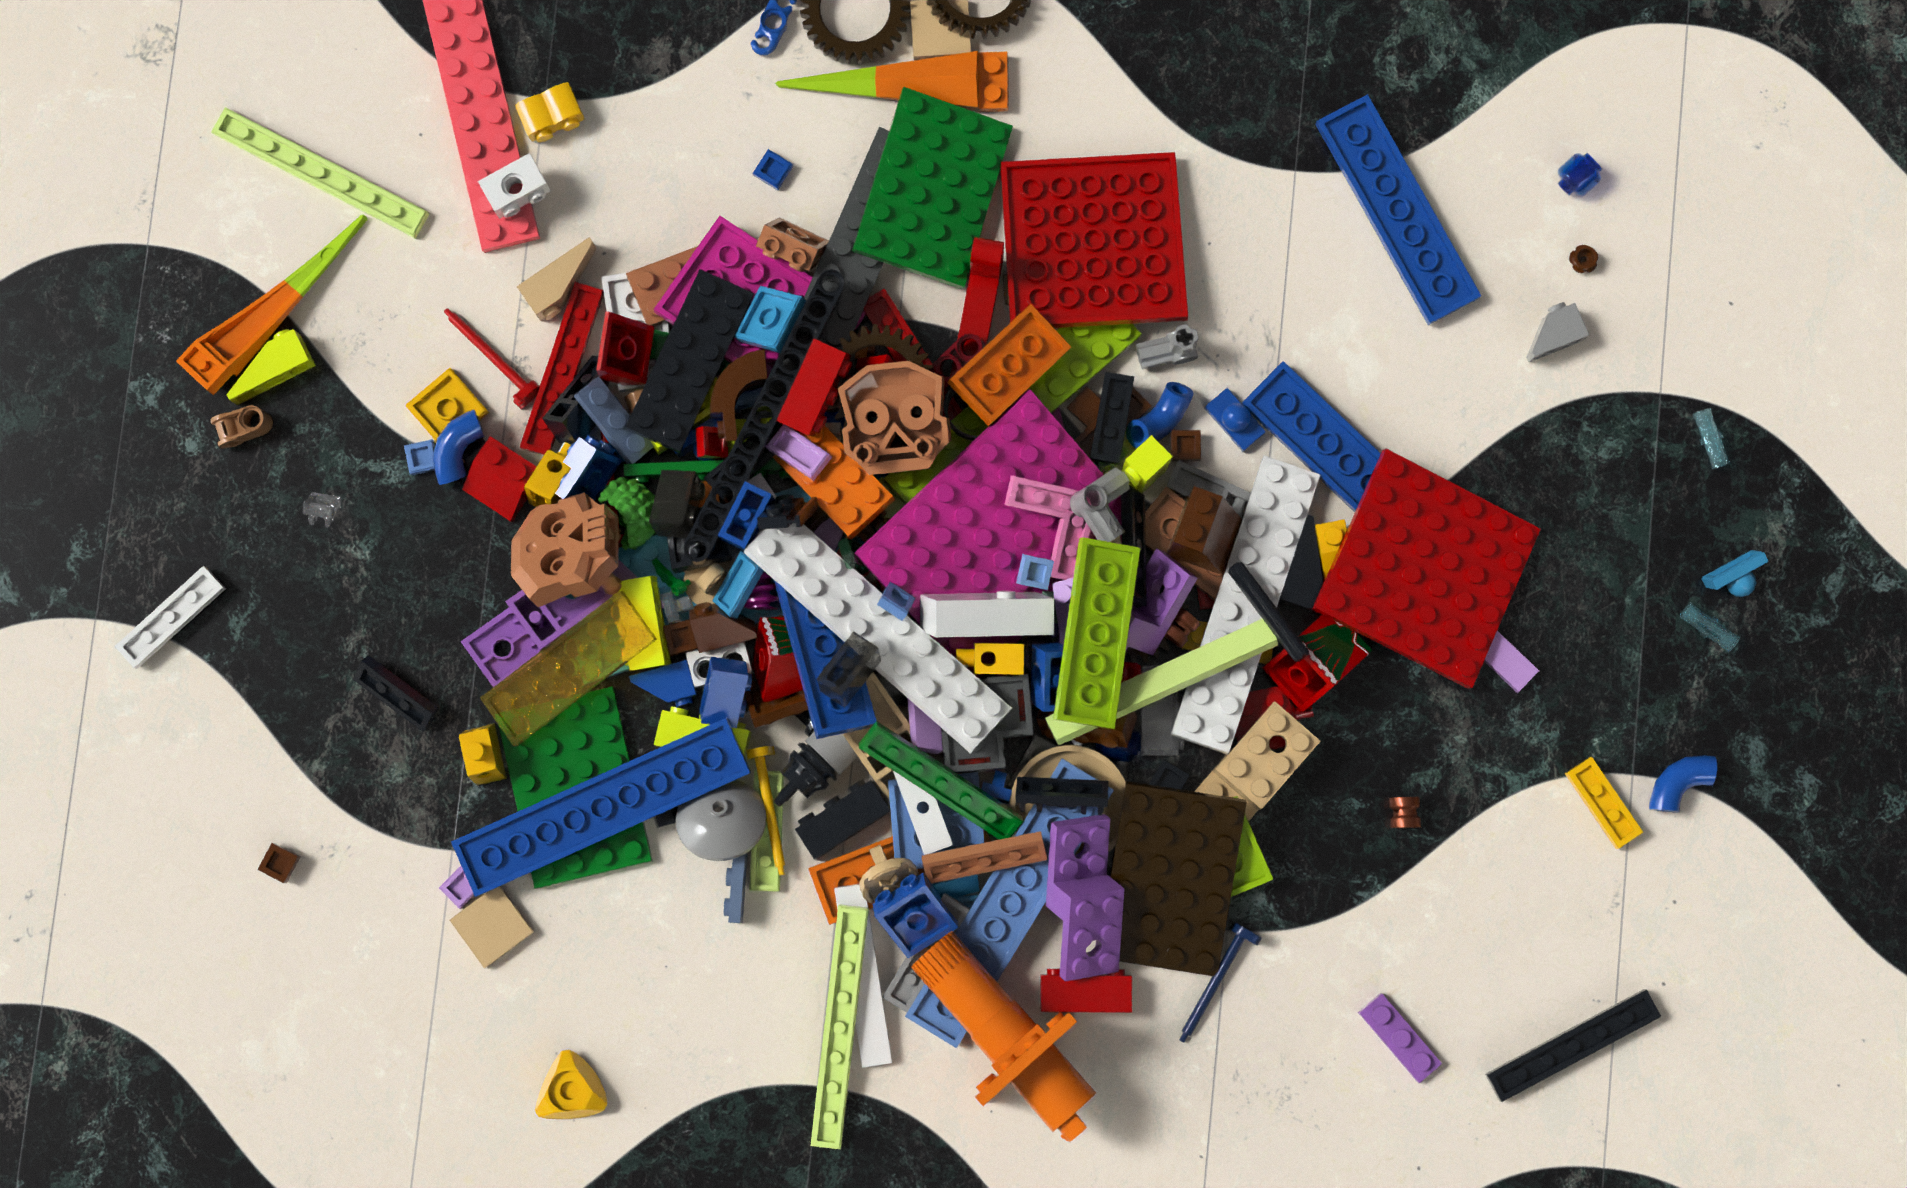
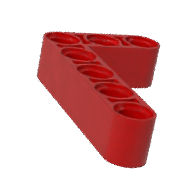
(981, 292)

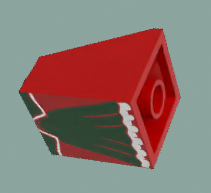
(1332, 655)
(775, 660)

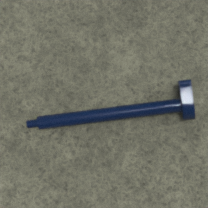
(1241, 934)

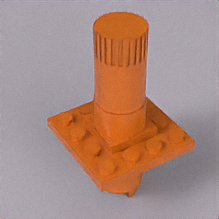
(1007, 1036)

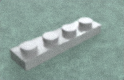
(906, 982)

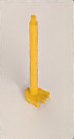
(759, 756)

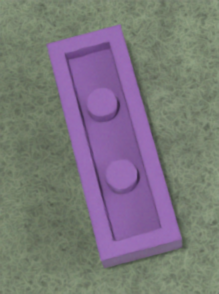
(1399, 1038)

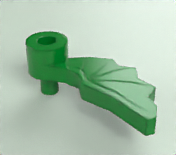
(677, 586)

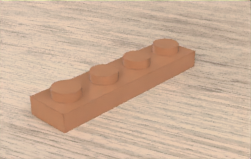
(984, 857)

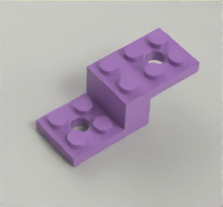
(1152, 621)
(527, 630)
(1084, 897)

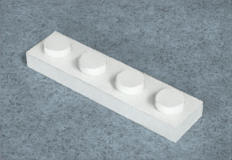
(170, 617)

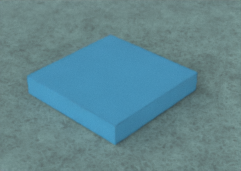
(770, 319)

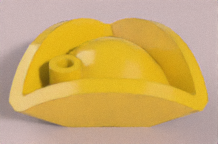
(570, 1089)

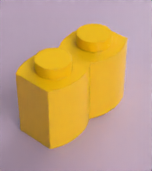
(550, 112)

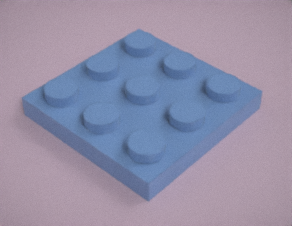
(905, 839)

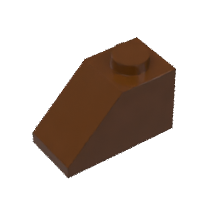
(716, 629)

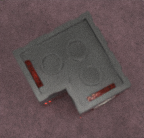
(1016, 724)

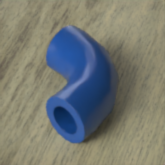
(1162, 417)
(452, 444)
(1678, 778)

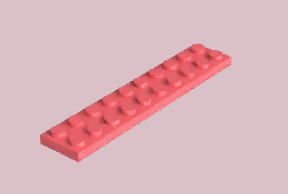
(478, 114)

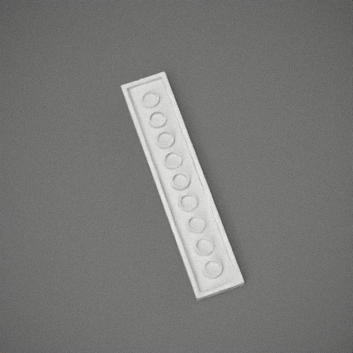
(1266, 548)
(908, 654)

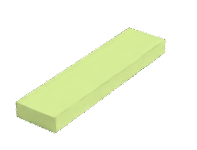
(763, 873)

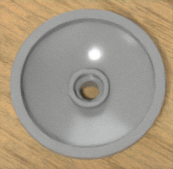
(723, 833)

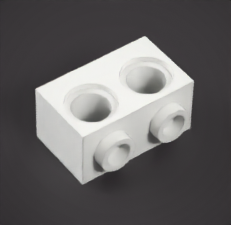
(696, 659)

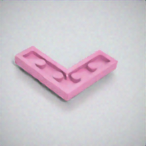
(1056, 502)

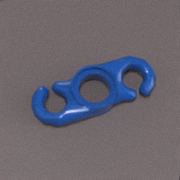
(773, 35)

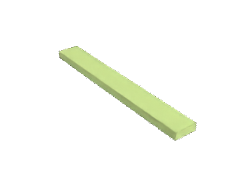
(320, 173)
(1179, 674)
(839, 1026)

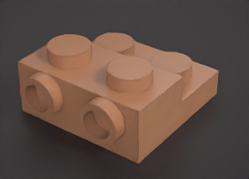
(792, 244)

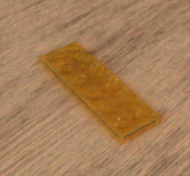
(568, 668)

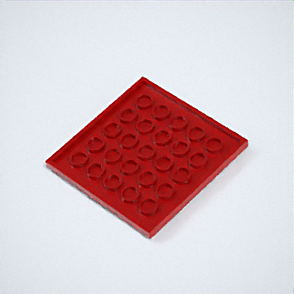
(1095, 239)
(1426, 569)

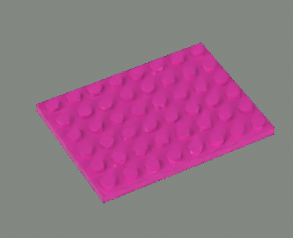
(961, 533)

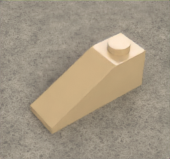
(553, 284)

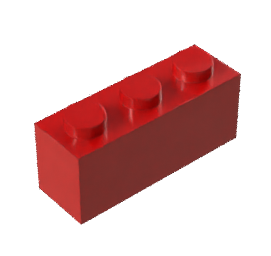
(815, 388)
(1088, 994)

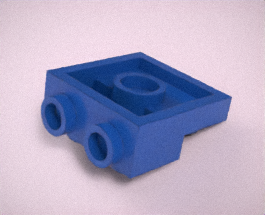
(591, 468)
(913, 914)

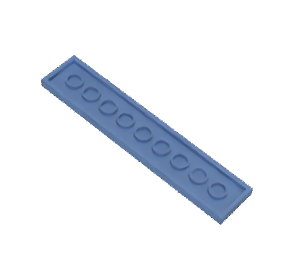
(1002, 912)

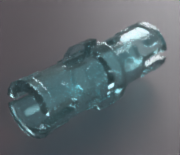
(1711, 438)
(1709, 627)

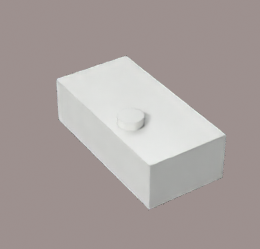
(987, 614)

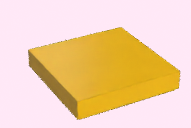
(443, 402)

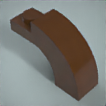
(735, 379)

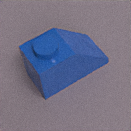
(669, 683)

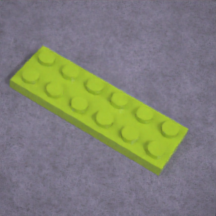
(1096, 633)

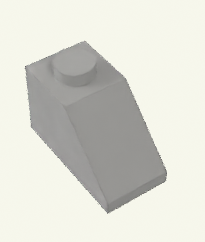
(1557, 331)

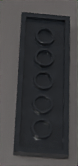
(689, 361)

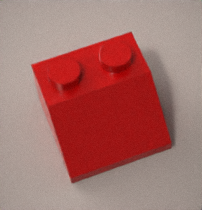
(624, 350)
(499, 478)

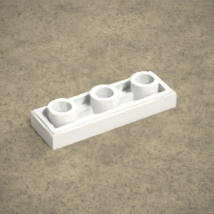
(928, 826)

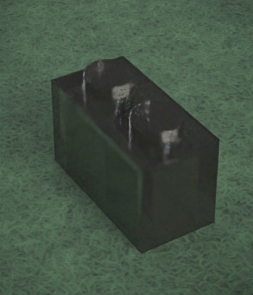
(676, 503)
(849, 669)

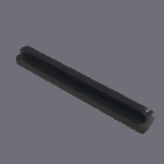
(1268, 612)

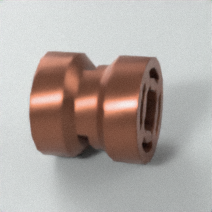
(1181, 627)
(1405, 812)

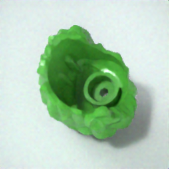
(634, 507)

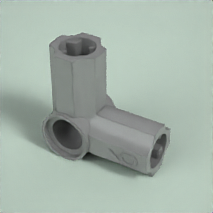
(1175, 348)
(1098, 514)

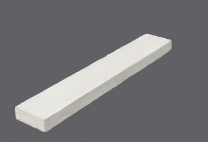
(870, 1018)

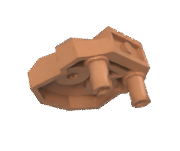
(893, 393)
(566, 550)

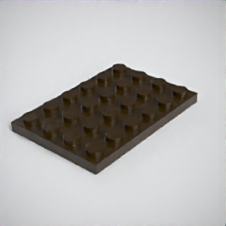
(1177, 875)

